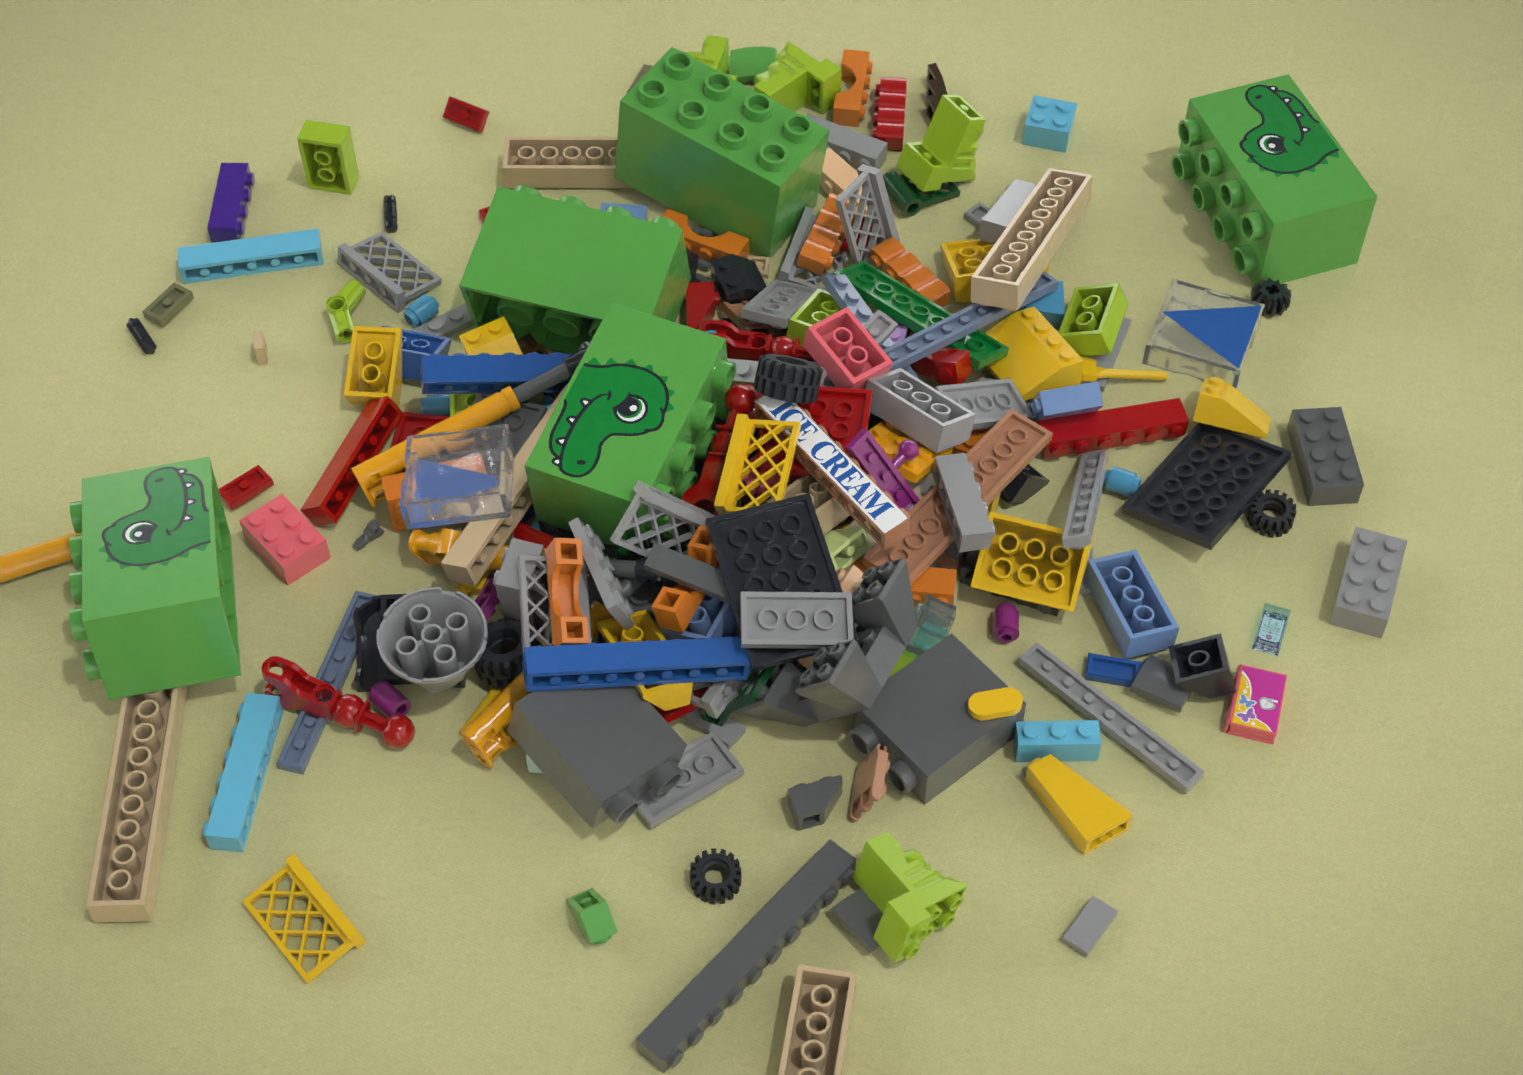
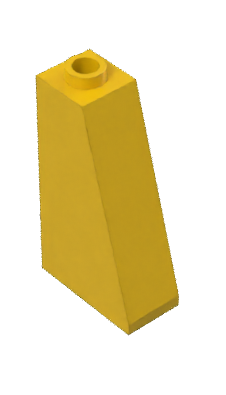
(1076, 804)

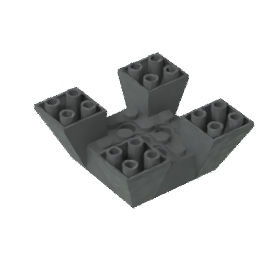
(849, 673)

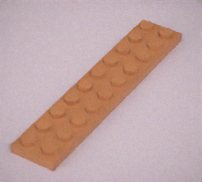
(996, 462)

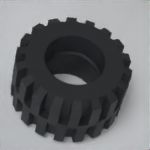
(788, 378)
(503, 653)

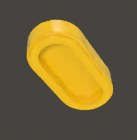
(995, 703)

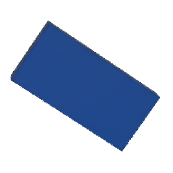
(1111, 670)

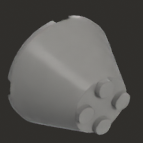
(432, 637)

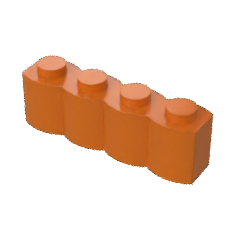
(823, 238)
(905, 267)

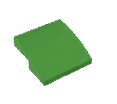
(750, 62)

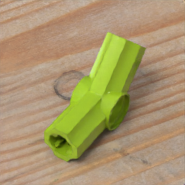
(340, 307)

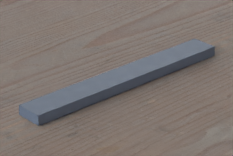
(333, 671)

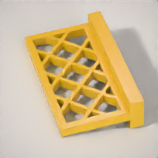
(737, 458)
(326, 908)

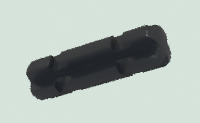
(390, 213)
(141, 335)

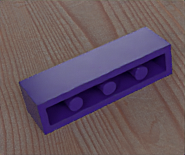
(230, 202)

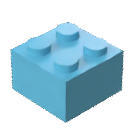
(1049, 123)

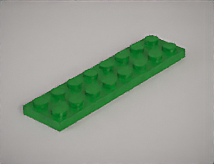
(917, 311)

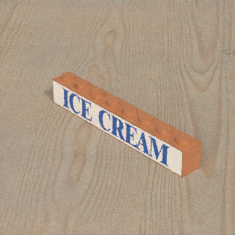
(839, 473)

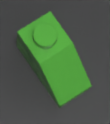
(592, 916)

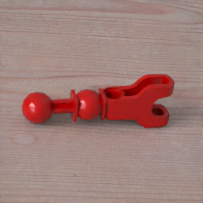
(751, 345)
(737, 400)
(348, 710)

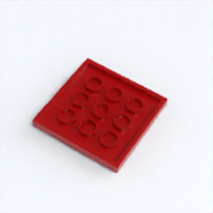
(839, 411)

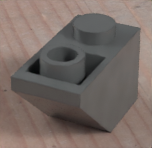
(814, 801)

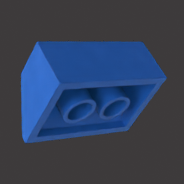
(418, 345)

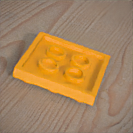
(889, 441)

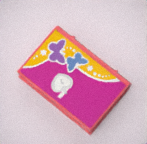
(1256, 704)

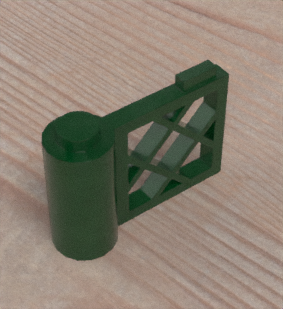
(908, 197)
(745, 695)

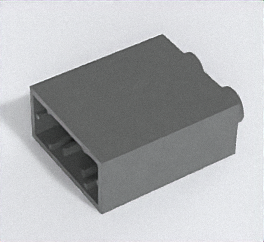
(927, 720)
(599, 748)

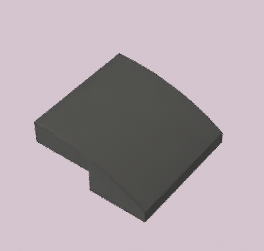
(1158, 684)
(859, 917)

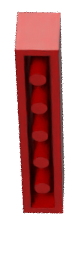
(1115, 427)
(361, 443)

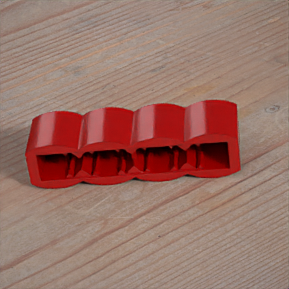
(890, 111)

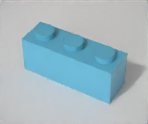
(1061, 739)

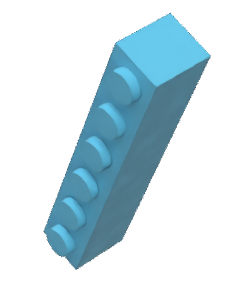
(250, 256)
(243, 773)

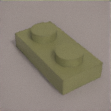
(168, 304)

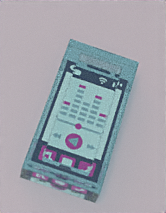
(1271, 629)

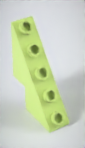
(846, 545)

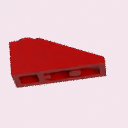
(700, 303)
(945, 366)

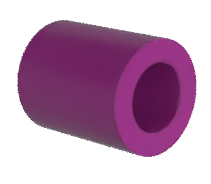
(388, 699)

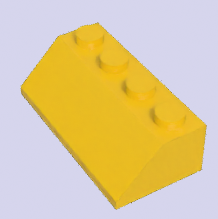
(661, 695)

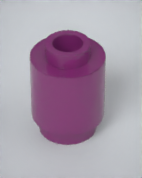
(1005, 623)

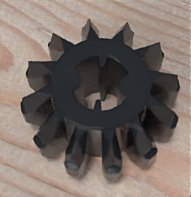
(1273, 295)

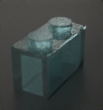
(933, 623)

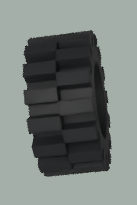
(1269, 524)
(719, 890)

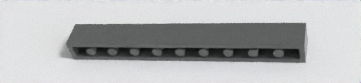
(745, 957)

